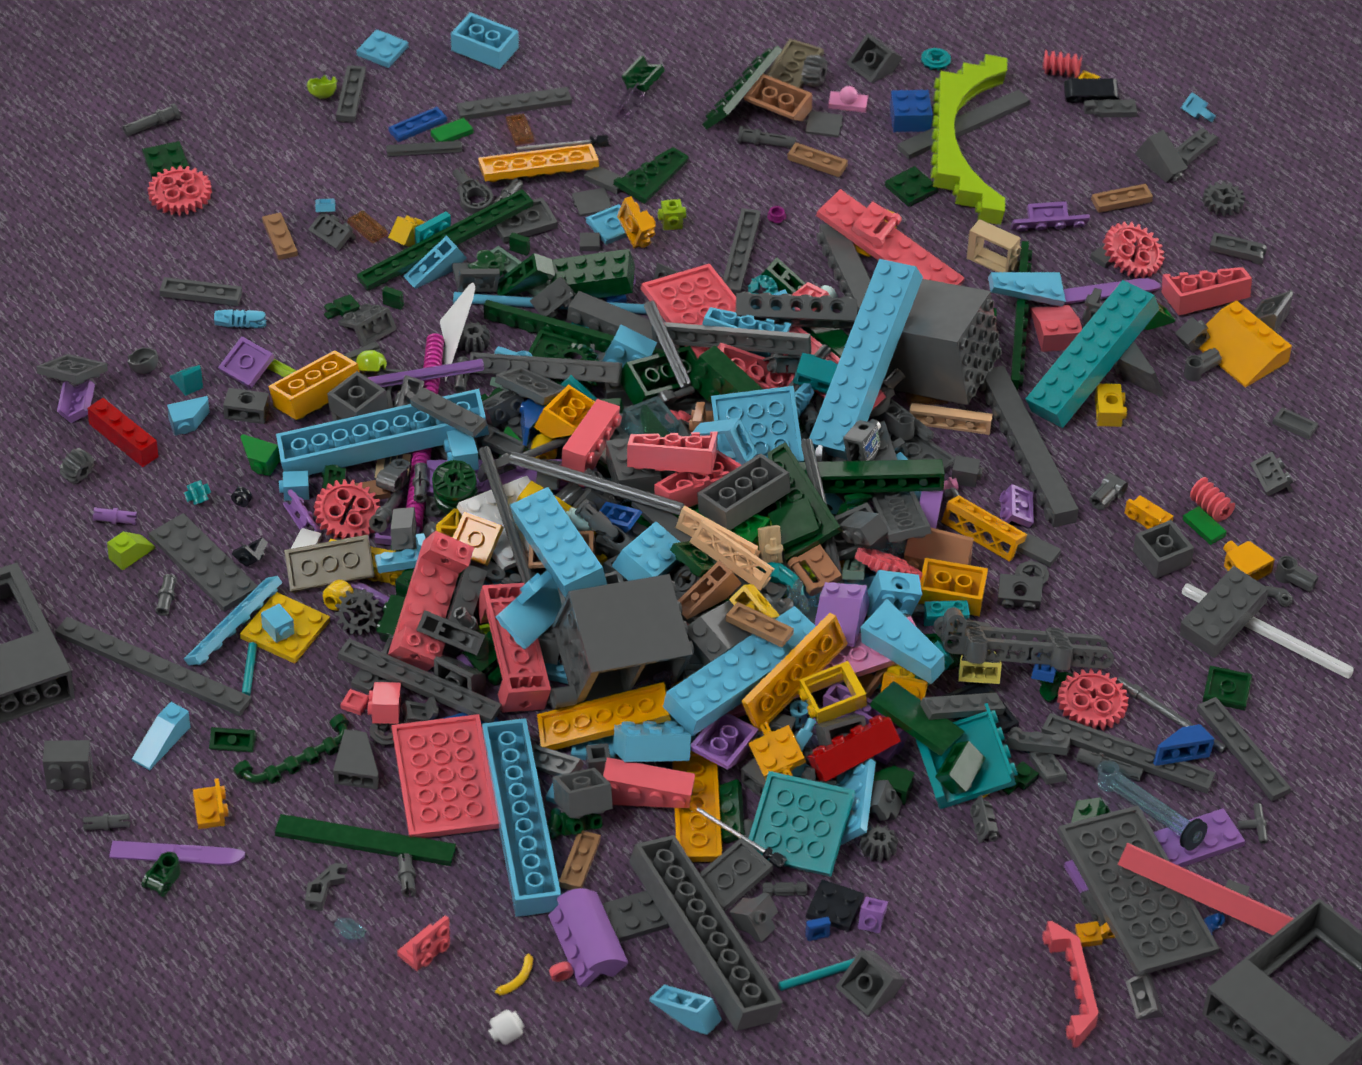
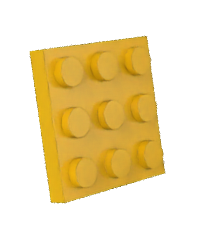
(307, 627)

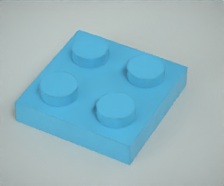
(382, 48)

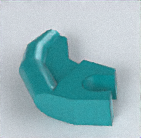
(783, 575)

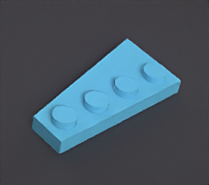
(1033, 286)

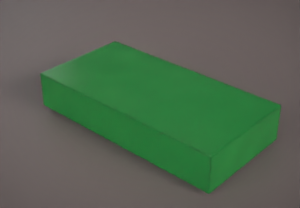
(452, 131)
(1204, 525)

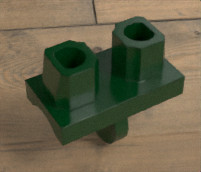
(576, 826)

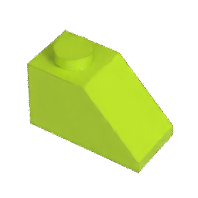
(128, 548)

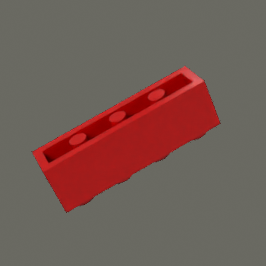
(122, 432)
(853, 748)

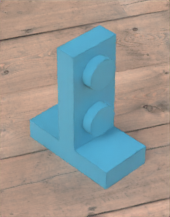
(399, 560)

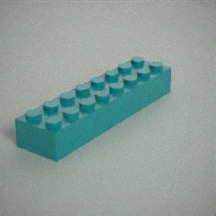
(1092, 353)

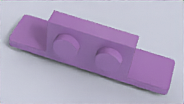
(1049, 215)

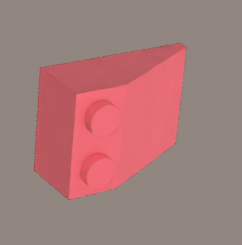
(1055, 326)

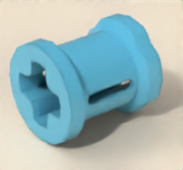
(802, 712)

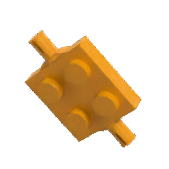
(777, 751)

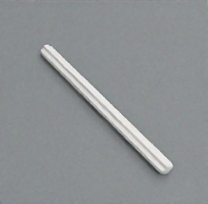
(1283, 639)

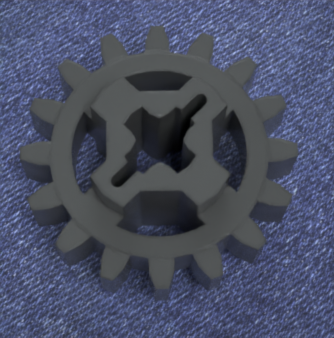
(1223, 198)
(361, 601)

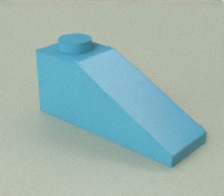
(435, 263)
(162, 735)
(688, 1008)

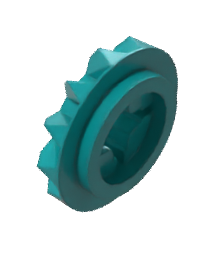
(936, 54)
(765, 282)

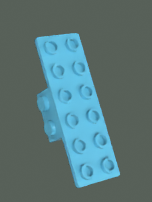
(532, 610)

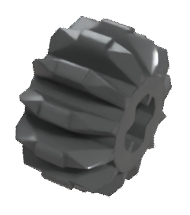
(814, 71)
(474, 337)
(76, 465)
(878, 843)

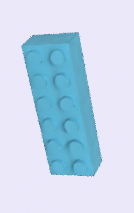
(557, 542)

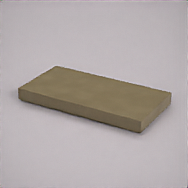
(790, 62)
(325, 562)

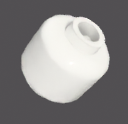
(506, 1027)

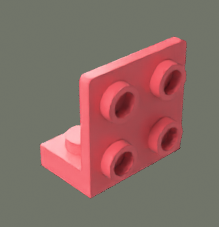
(426, 944)

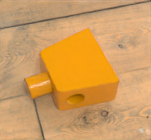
(1248, 559)

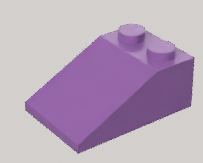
(849, 605)
(725, 741)

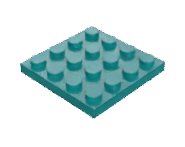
(802, 821)

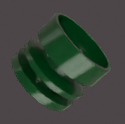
(453, 483)

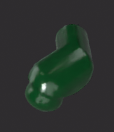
(554, 823)

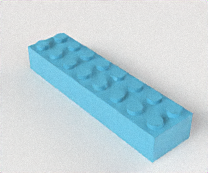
(731, 676)

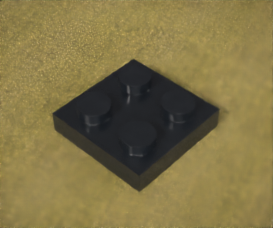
(837, 903)

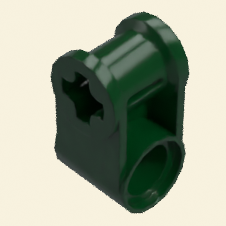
(160, 876)

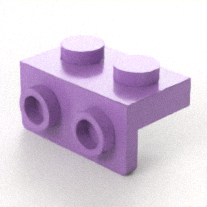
(75, 400)

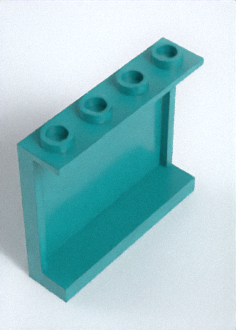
(995, 771)

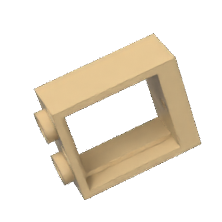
(990, 259)

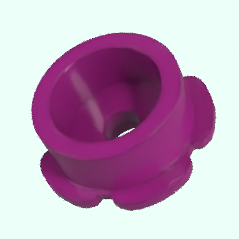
(776, 214)

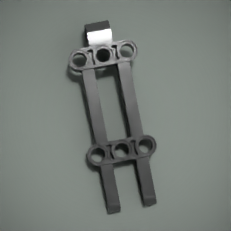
(1054, 644)

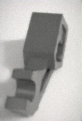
(331, 876)

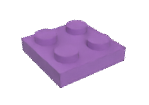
(246, 362)

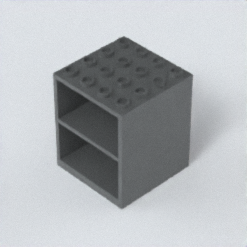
(947, 342)
(621, 636)

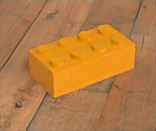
(308, 386)

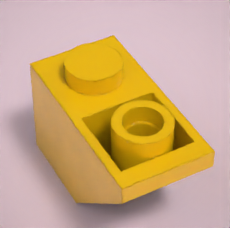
(404, 230)

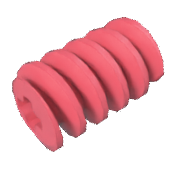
(1062, 64)
(1211, 500)

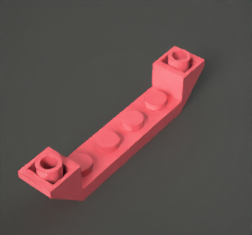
(1062, 940)

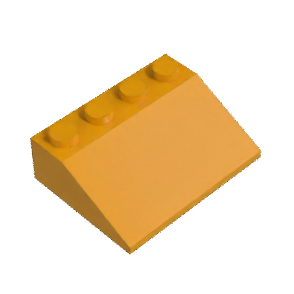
(1245, 344)

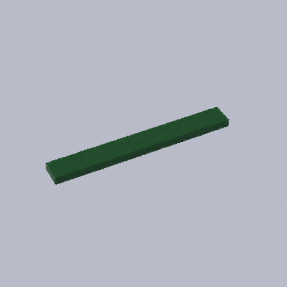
(365, 839)

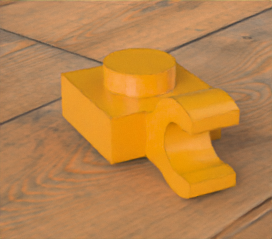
(1091, 934)

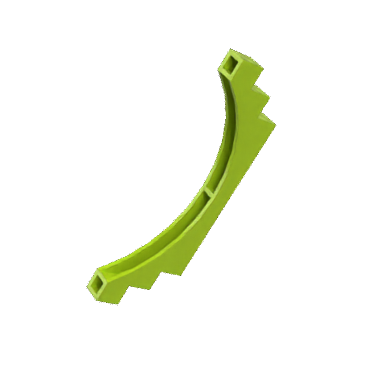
(950, 166)

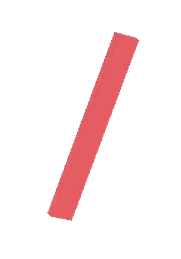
(1203, 890)

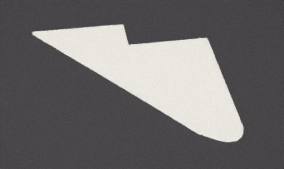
(453, 323)

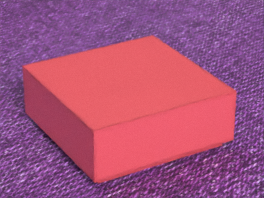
(355, 702)

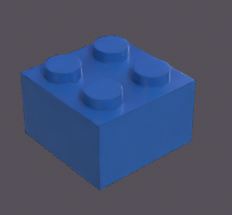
(910, 110)

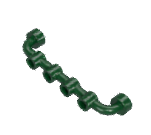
(292, 764)

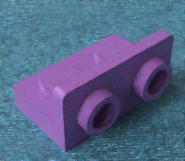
(1017, 506)

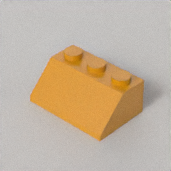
(564, 413)
(953, 583)

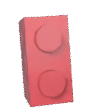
(385, 702)

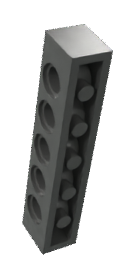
(805, 317)

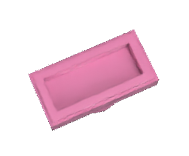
(848, 100)

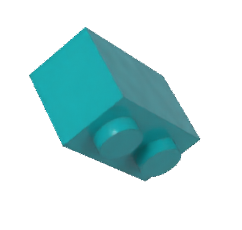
(815, 372)

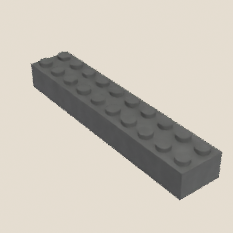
(705, 933)

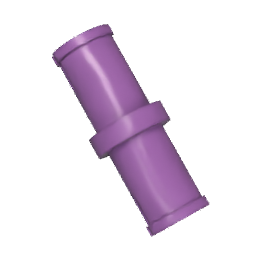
(114, 516)

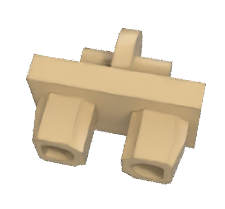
(770, 544)

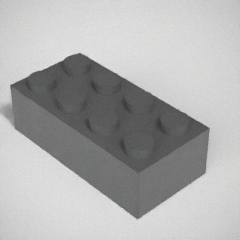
(744, 492)
(1223, 612)

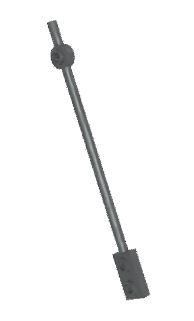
(503, 465)

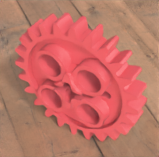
(179, 190)
(1120, 247)
(329, 503)
(879, 560)
(1093, 699)

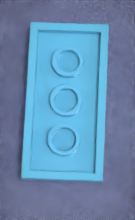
(861, 780)

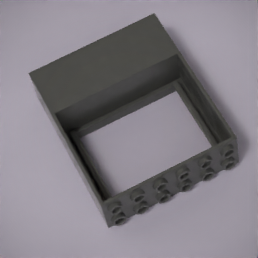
(32, 666)
(1268, 1018)

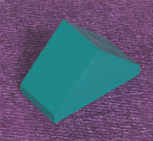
(188, 379)

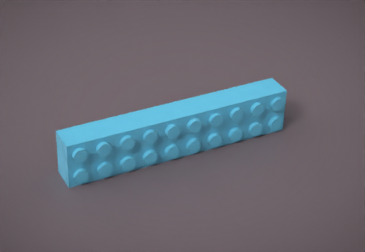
(866, 354)
(369, 436)
(521, 817)

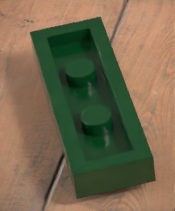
(731, 809)

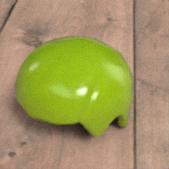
(322, 87)
(371, 361)

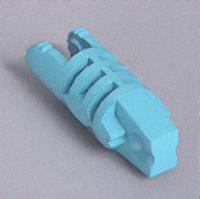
(241, 318)
(803, 396)

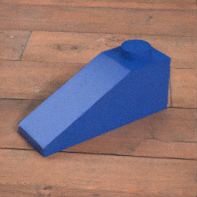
(530, 414)
(620, 515)
(1184, 745)

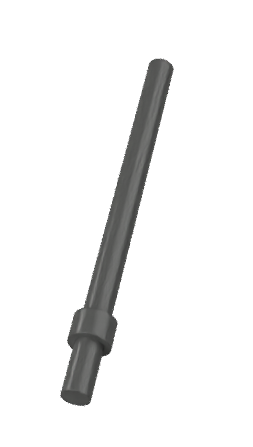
(1137, 692)

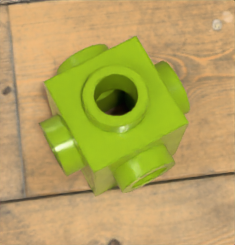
(671, 214)

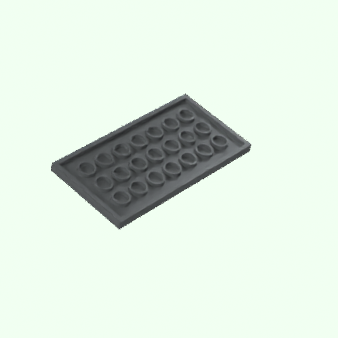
(1148, 919)

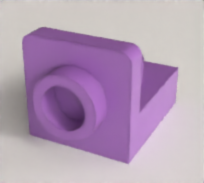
(872, 914)

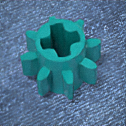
(197, 492)

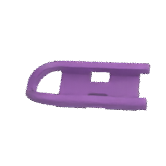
(296, 506)

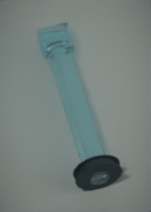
(1112, 779)

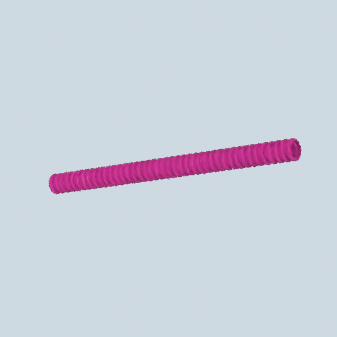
(432, 358)

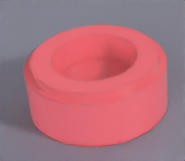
(561, 971)

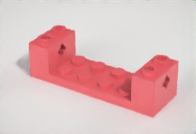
(429, 590)
(523, 671)

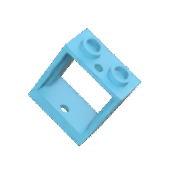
(736, 435)

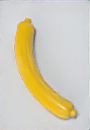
(520, 979)

